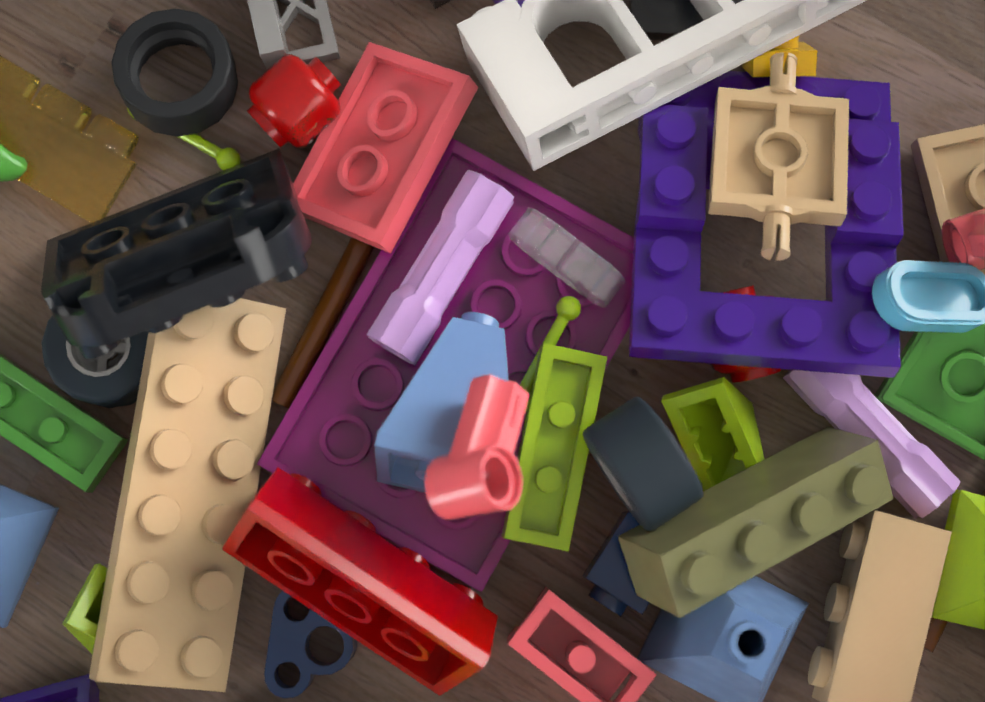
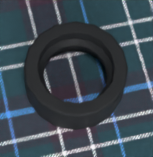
(164, 30)

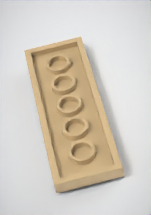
(183, 490)

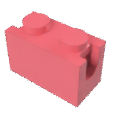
(578, 653)

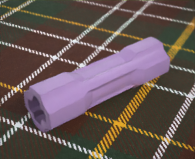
(418, 304)
(913, 470)

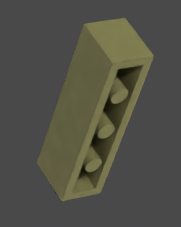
(757, 520)

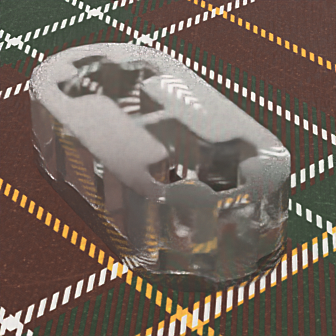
(566, 257)

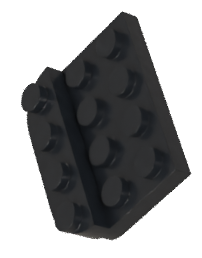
(176, 255)

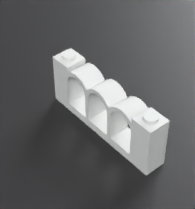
(554, 119)

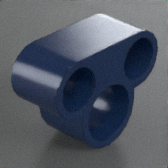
(290, 643)

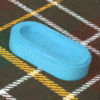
(931, 296)

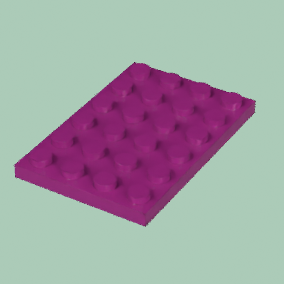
(357, 382)

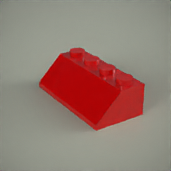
(363, 583)

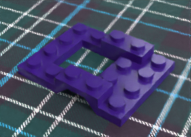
(690, 325)

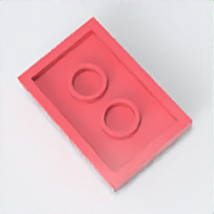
(382, 145)

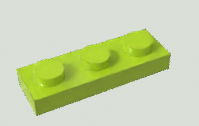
(553, 446)

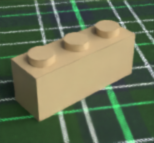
(879, 610)

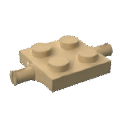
(779, 156)

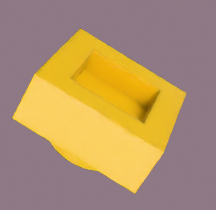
(805, 55)

